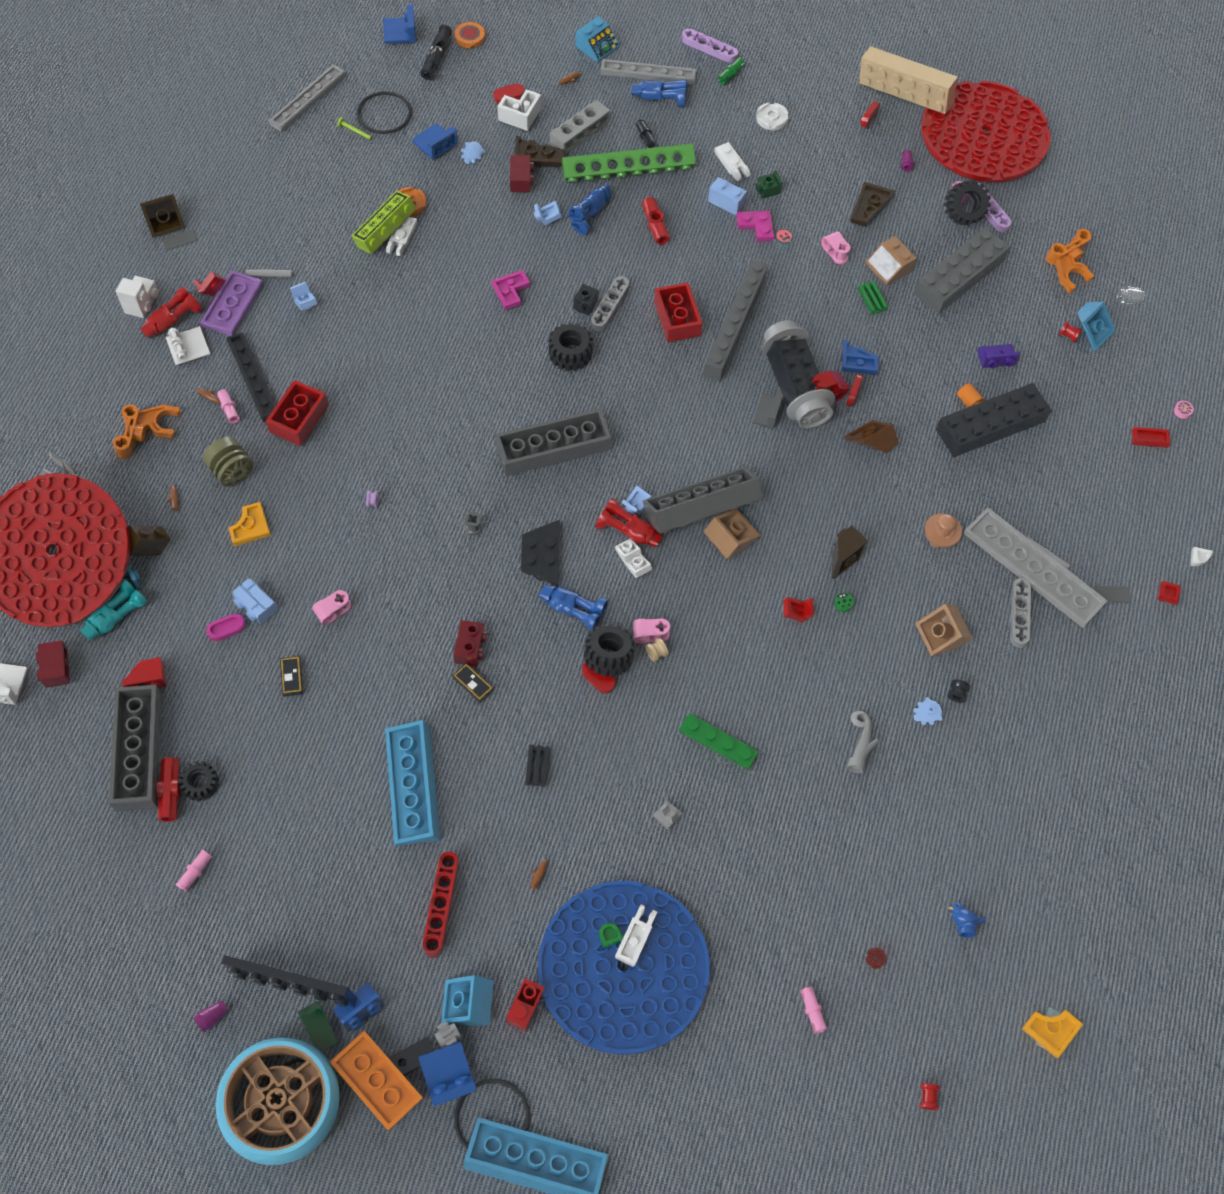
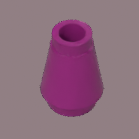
(210, 1016)

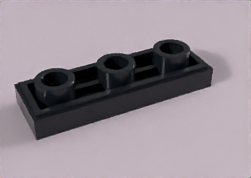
(411, 1055)

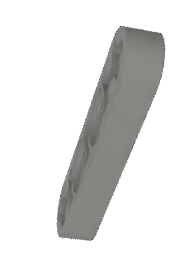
(612, 304)
(1020, 612)

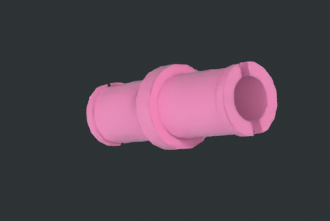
(228, 406)
(194, 870)
(813, 1010)

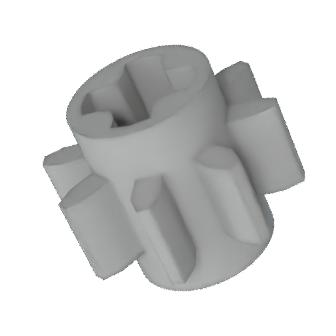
(447, 1034)

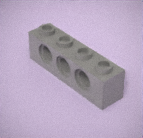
(580, 126)

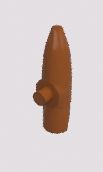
(569, 78)
(208, 395)
(173, 498)
(538, 874)

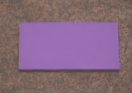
(231, 303)

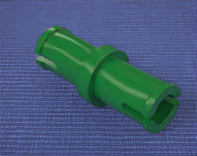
(731, 71)

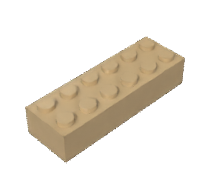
(908, 80)

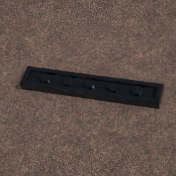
(251, 375)

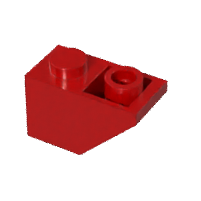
(147, 673)
(525, 1005)

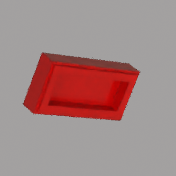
(1150, 437)

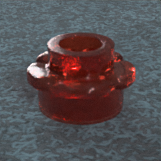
(876, 952)

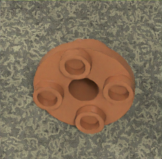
(943, 530)

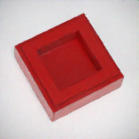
(1169, 592)

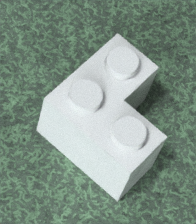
(520, 112)
(137, 295)

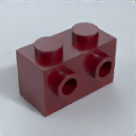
(520, 173)
(469, 643)
(53, 664)

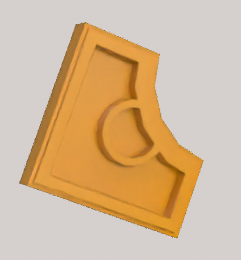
(250, 526)
(1053, 1032)

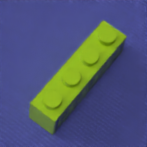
(384, 222)

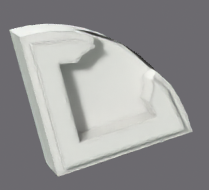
(1200, 556)

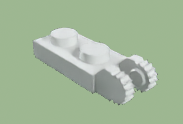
(731, 161)
(401, 236)
(635, 938)

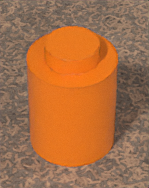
(969, 395)

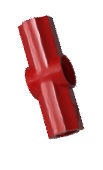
(655, 221)
(168, 789)

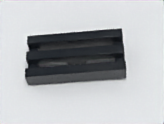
(538, 749)

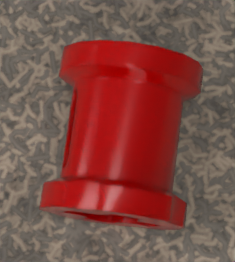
(1070, 331)
(929, 1097)

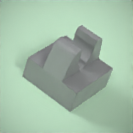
(667, 814)

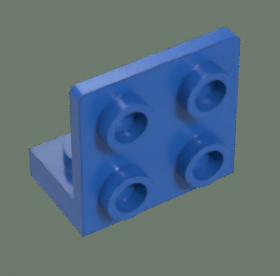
(400, 29)
(436, 140)
(367, 1004)
(447, 1073)

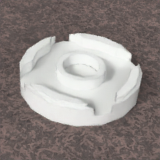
(772, 116)

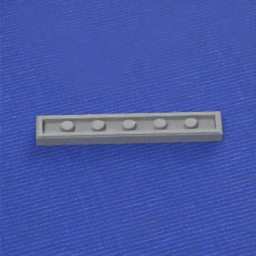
(647, 71)
(307, 98)

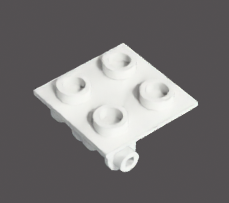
(187, 345)

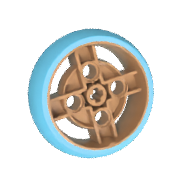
(250, 1063)

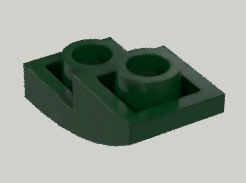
(317, 1026)

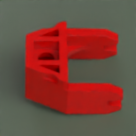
(832, 381)

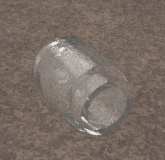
(1130, 295)

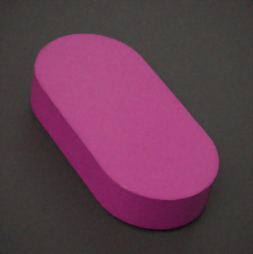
(226, 627)

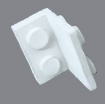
(11, 682)

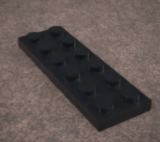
(283, 979)

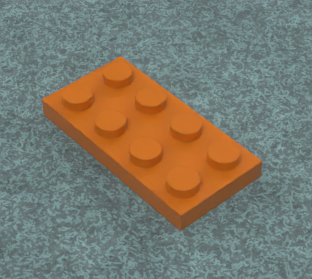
(376, 1080)

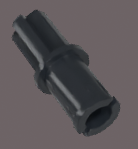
(645, 133)

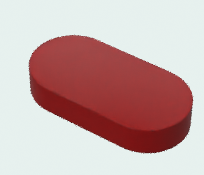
(514, 91)
(870, 114)
(854, 390)
(601, 683)

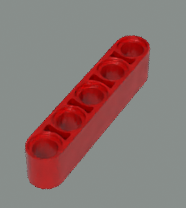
(440, 914)

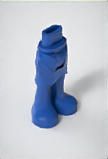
(661, 90)
(593, 203)
(565, 601)

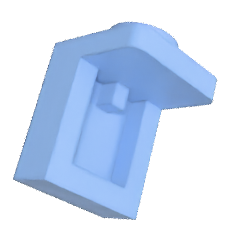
(547, 213)
(302, 296)
(634, 502)

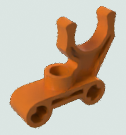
(1066, 256)
(136, 425)

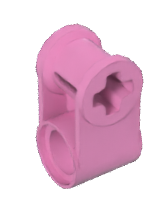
(836, 247)
(330, 608)
(649, 630)

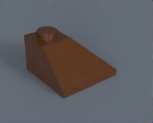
(874, 435)

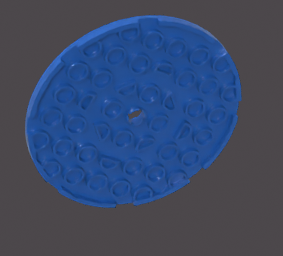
(617, 1008)

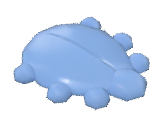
(472, 152)
(927, 712)

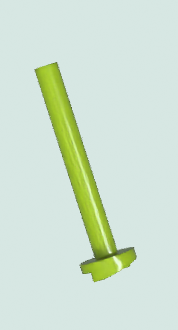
(341, 122)

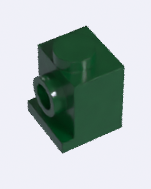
(769, 185)

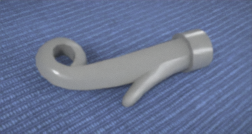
(864, 746)

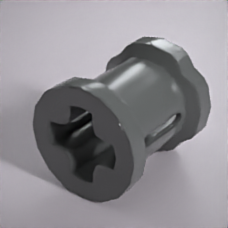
(473, 523)

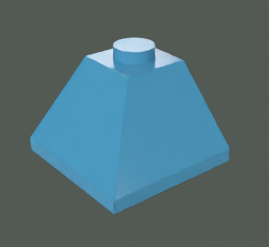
(1096, 323)

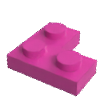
(759, 221)
(507, 286)

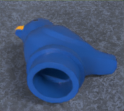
(965, 920)

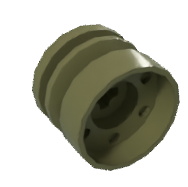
(228, 461)

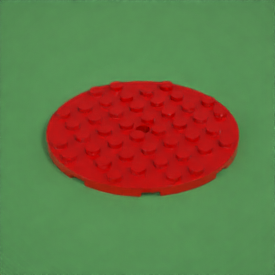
(1010, 149)
(89, 557)

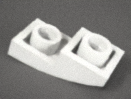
(632, 558)

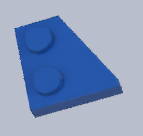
(858, 360)

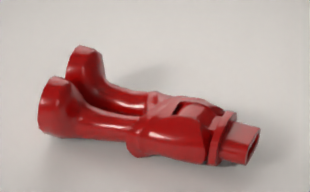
(163, 318)
(636, 528)

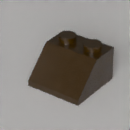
(162, 215)
(147, 540)
(847, 550)

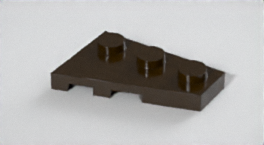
(540, 155)
(870, 202)

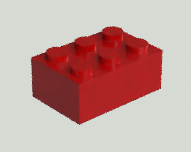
(677, 312)
(297, 413)

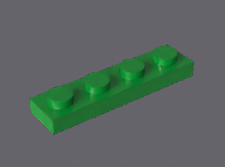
(718, 741)

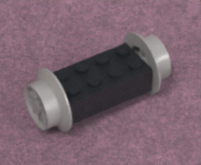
(794, 370)

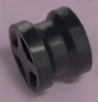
(958, 691)

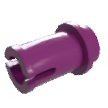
(907, 163)

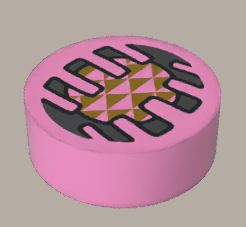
(1183, 409)

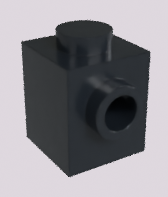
(585, 299)

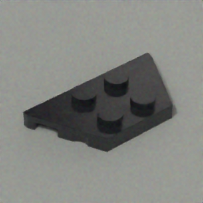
(541, 553)

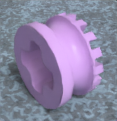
(371, 499)

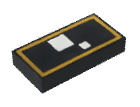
(291, 676)
(473, 683)

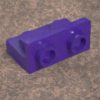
(997, 355)

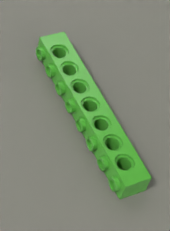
(685, 152)

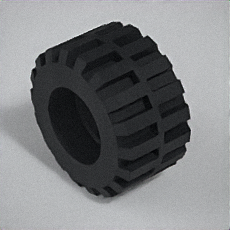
(980, 202)
(570, 335)
(609, 662)

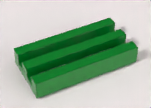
(875, 296)

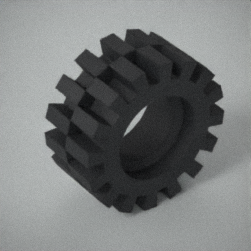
(191, 772)

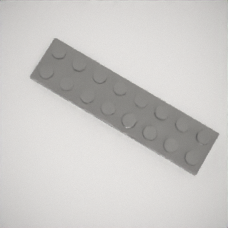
(1036, 566)

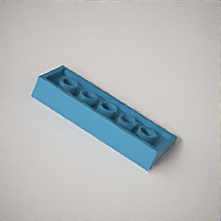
(412, 783)
(533, 1160)

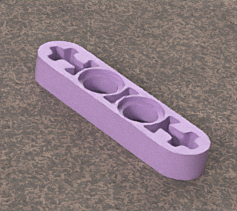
(692, 38)
(1000, 221)

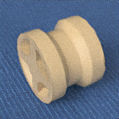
(656, 650)

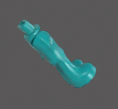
(106, 617)

